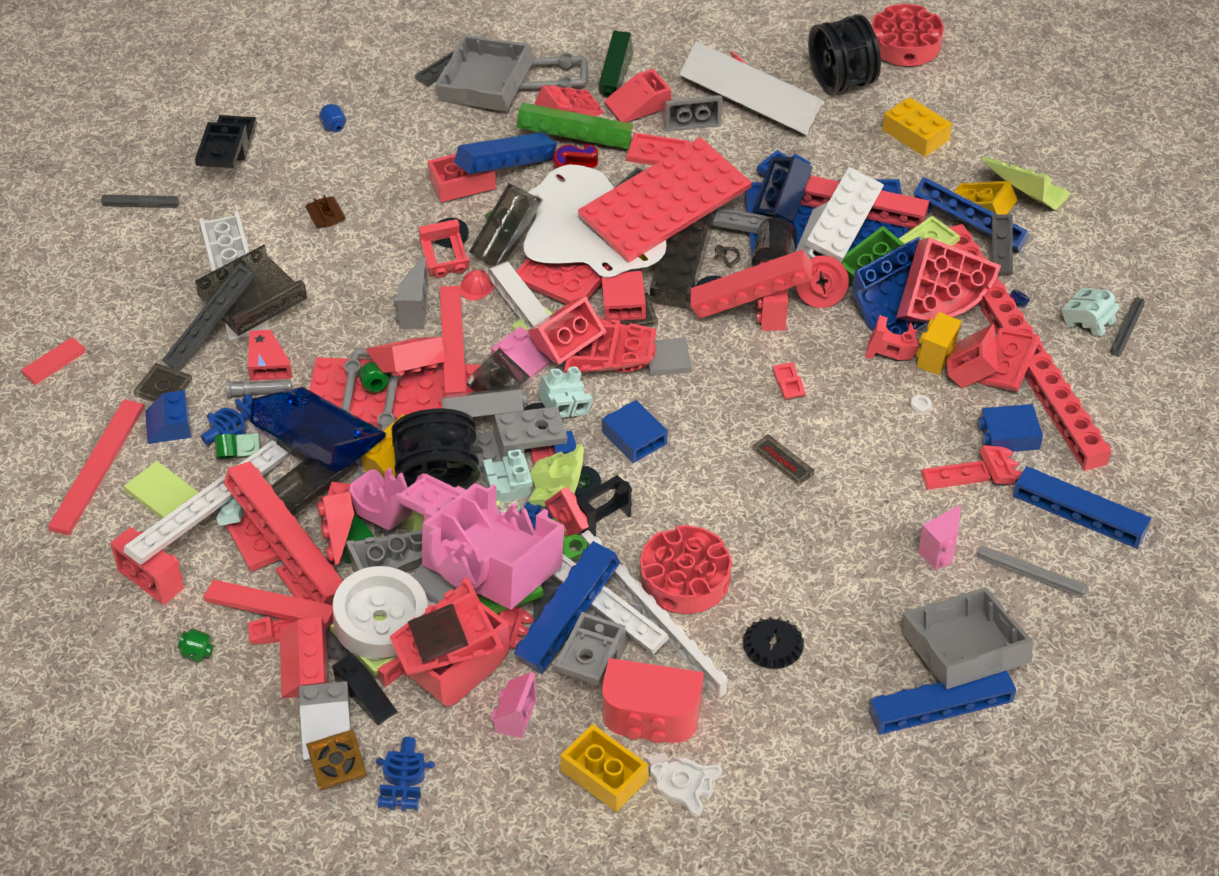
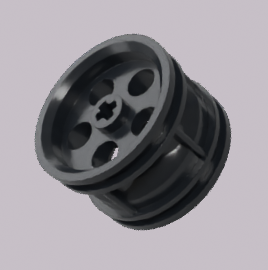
(844, 53)
(437, 445)

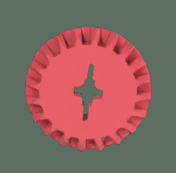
(834, 287)

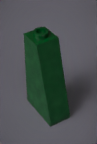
(616, 62)

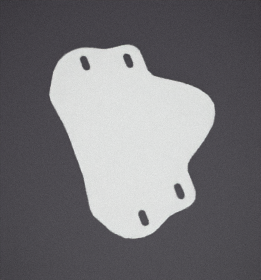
(563, 236)

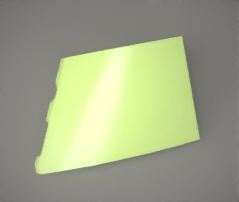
(556, 473)

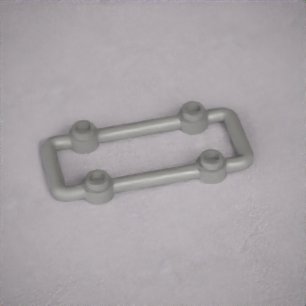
(566, 61)
(352, 369)

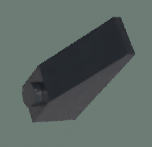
(364, 689)

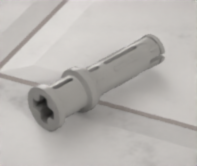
(245, 387)

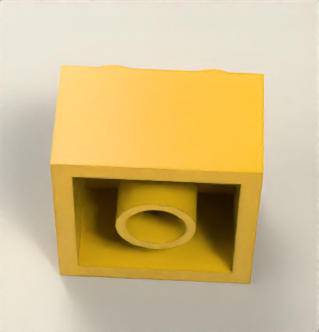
(938, 343)

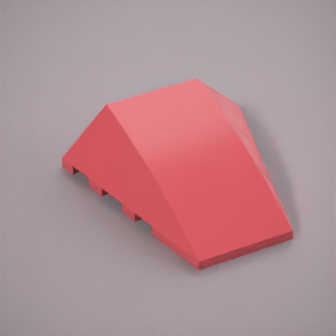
(616, 349)
(475, 624)

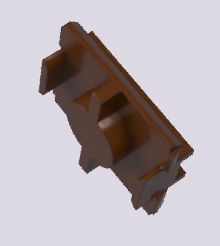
(325, 211)

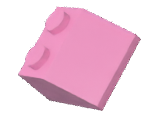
(523, 351)
(940, 538)
(515, 706)

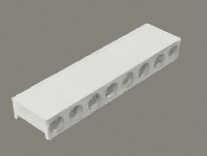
(751, 88)
(225, 243)

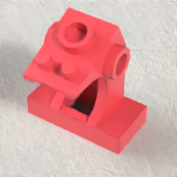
(890, 344)

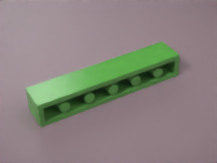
(574, 125)

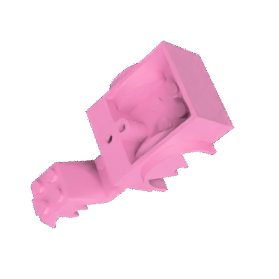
(467, 533)

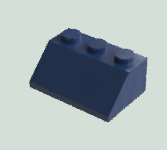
(782, 188)

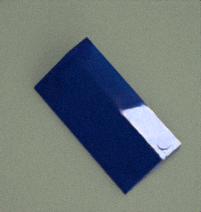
(315, 427)

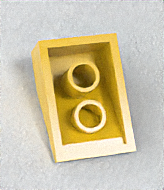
(993, 196)

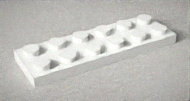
(844, 214)

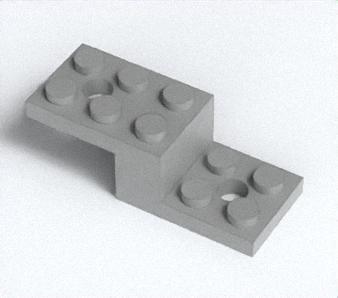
(520, 432)
(594, 638)

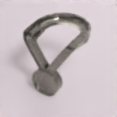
(721, 251)

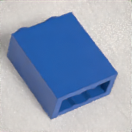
(1011, 427)
(634, 431)

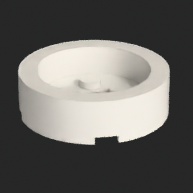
(371, 593)

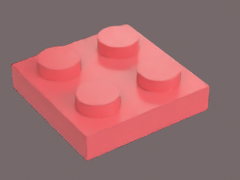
(567, 512)

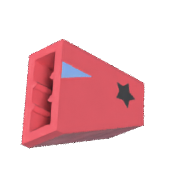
(267, 357)

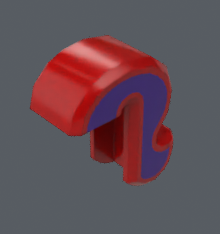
(575, 156)

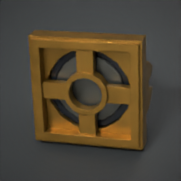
(336, 761)

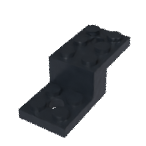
(226, 141)

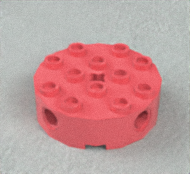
(908, 34)
(685, 569)

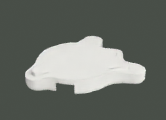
(685, 782)

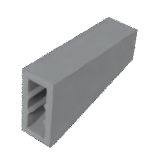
(487, 402)

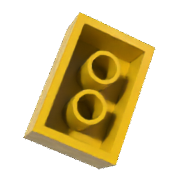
(917, 126)
(604, 767)

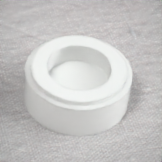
(920, 404)

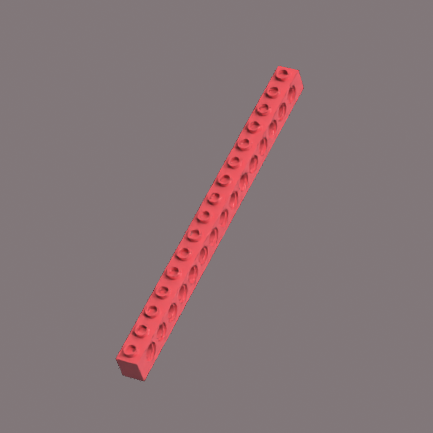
(1042, 374)

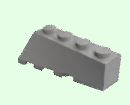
(393, 551)

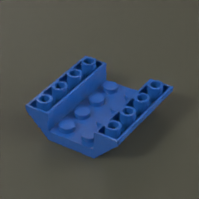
(881, 285)

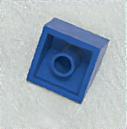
(168, 418)

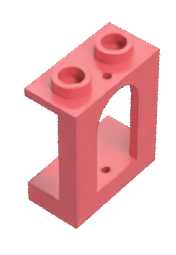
(440, 231)

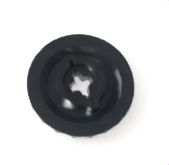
(784, 652)

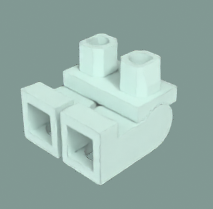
(1093, 310)
(565, 392)
(509, 476)

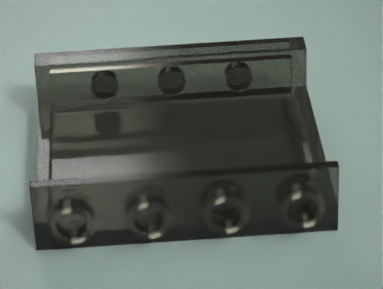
(262, 299)

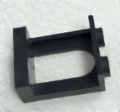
(620, 500)

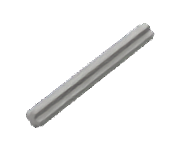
(1032, 571)

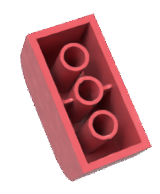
(456, 680)
(651, 701)

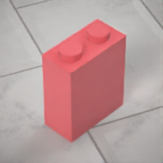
(624, 296)

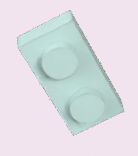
(230, 513)

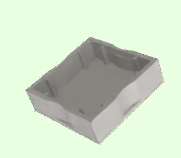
(484, 72)
(967, 638)

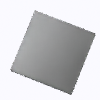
(670, 357)

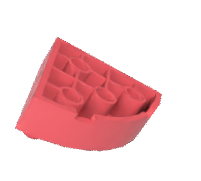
(944, 281)

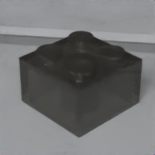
(498, 373)

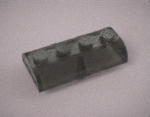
(505, 226)
(774, 240)
(307, 484)

